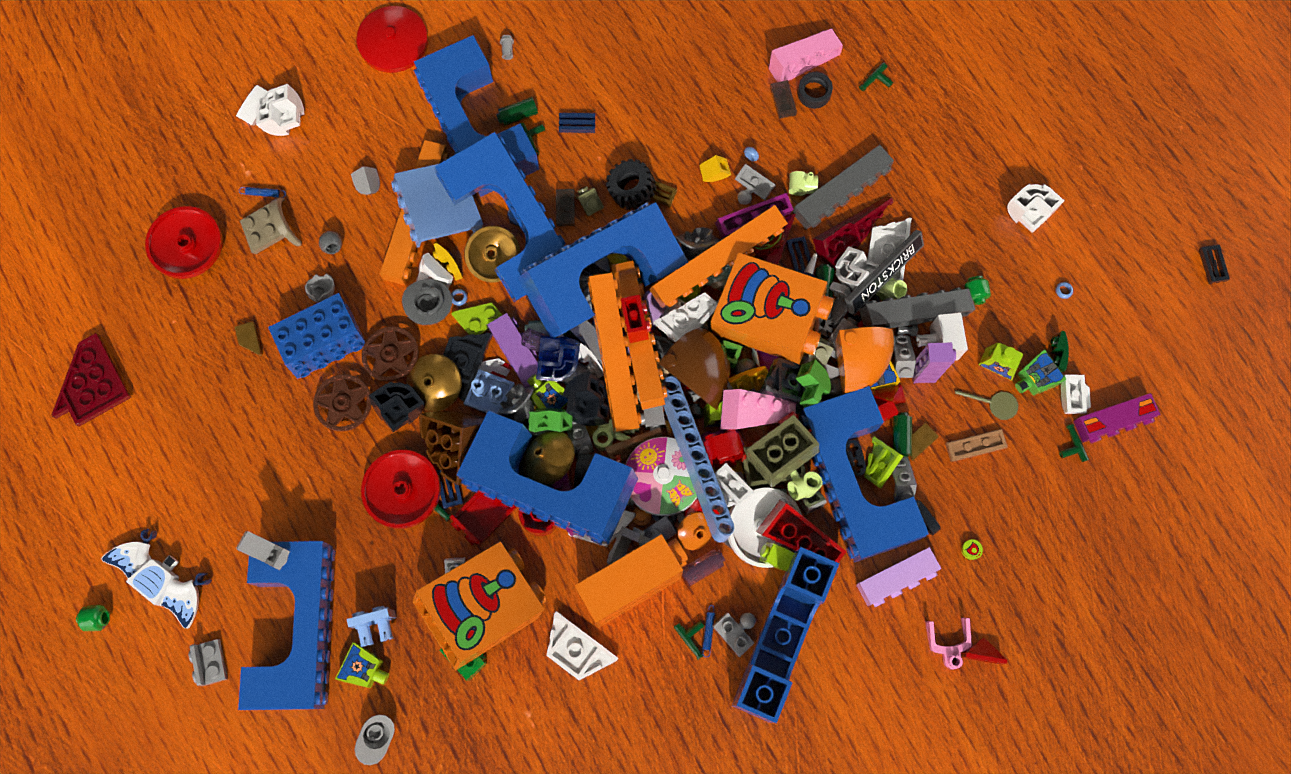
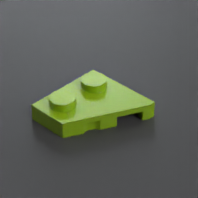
(475, 319)
(881, 462)

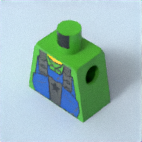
(1039, 375)

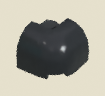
(587, 400)
(396, 404)

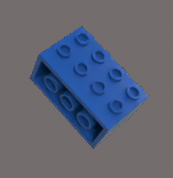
(317, 336)

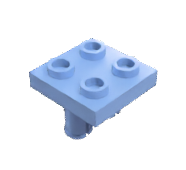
(487, 392)
(362, 621)

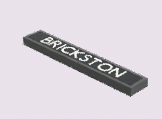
(884, 272)

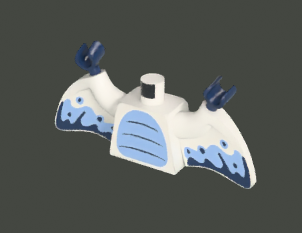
(156, 579)

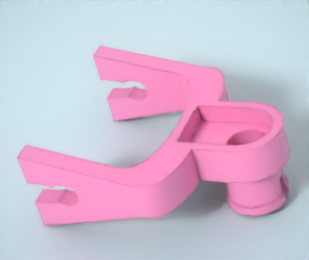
(950, 652)

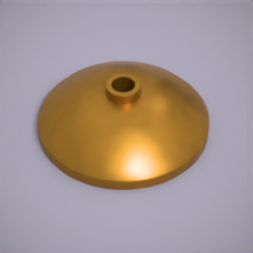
(480, 242)
(444, 378)
(548, 457)

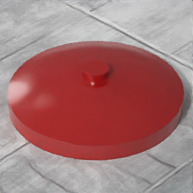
(392, 39)
(183, 242)
(400, 489)

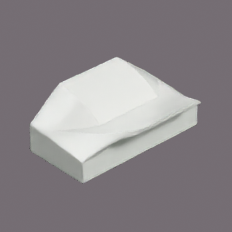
(431, 269)
(1075, 395)
(732, 486)

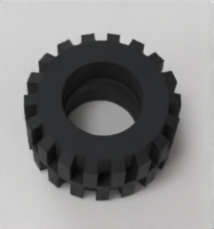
(622, 175)

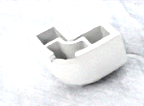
(279, 111)
(1034, 205)
(854, 268)

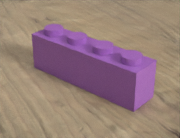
(509, 340)
(933, 362)

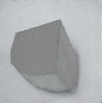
(366, 180)

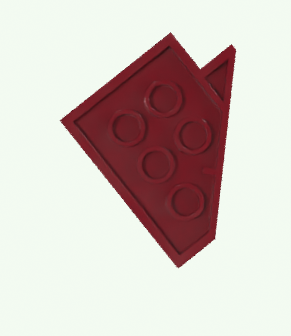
(90, 384)

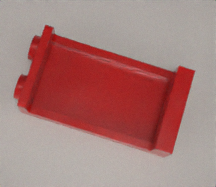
(480, 517)

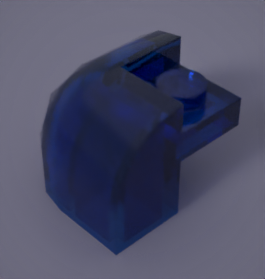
(557, 358)

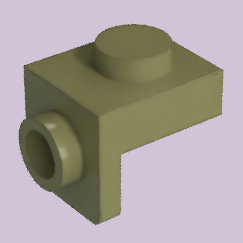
(589, 200)

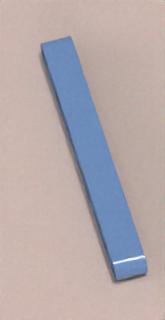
(694, 466)

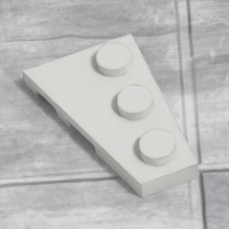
(687, 317)

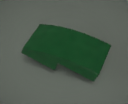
(1061, 350)

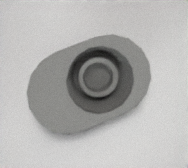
(374, 739)

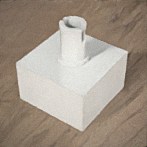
(946, 329)

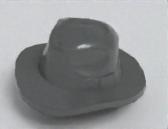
(697, 242)
(427, 301)
(517, 403)

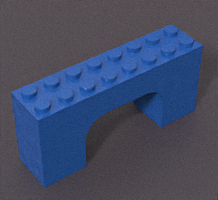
(446, 80)
(490, 167)
(554, 281)
(588, 509)
(864, 526)
(777, 648)
(304, 674)

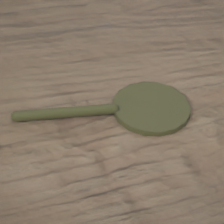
(1002, 404)

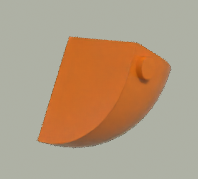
(863, 356)

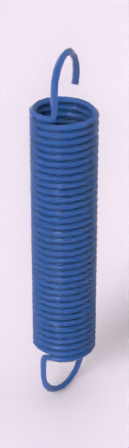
(262, 192)
(707, 641)

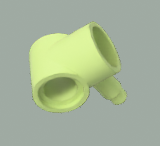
(802, 183)
(892, 289)
(607, 430)
(800, 489)

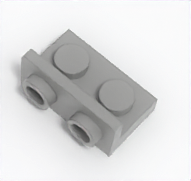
(208, 663)

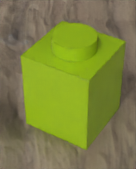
(776, 556)

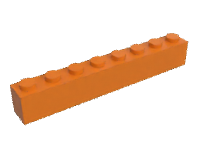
(402, 249)
(718, 256)
(613, 352)
(641, 352)

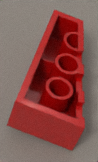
(795, 531)

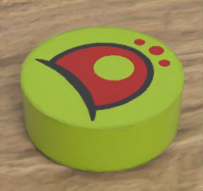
(971, 549)

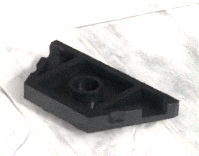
(468, 355)
(782, 381)

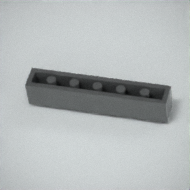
(843, 187)
(917, 309)

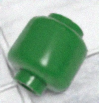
(979, 289)
(93, 618)

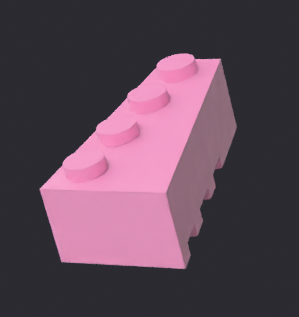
(804, 55)
(751, 409)

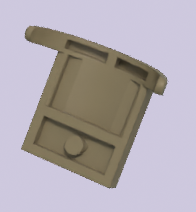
(267, 227)

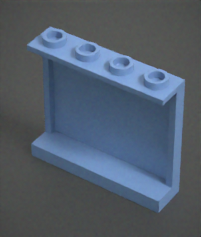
(429, 207)

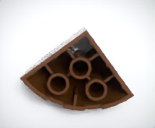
(700, 364)
(449, 439)

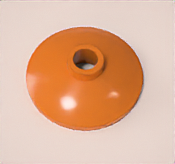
(688, 531)

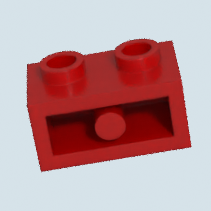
(634, 318)

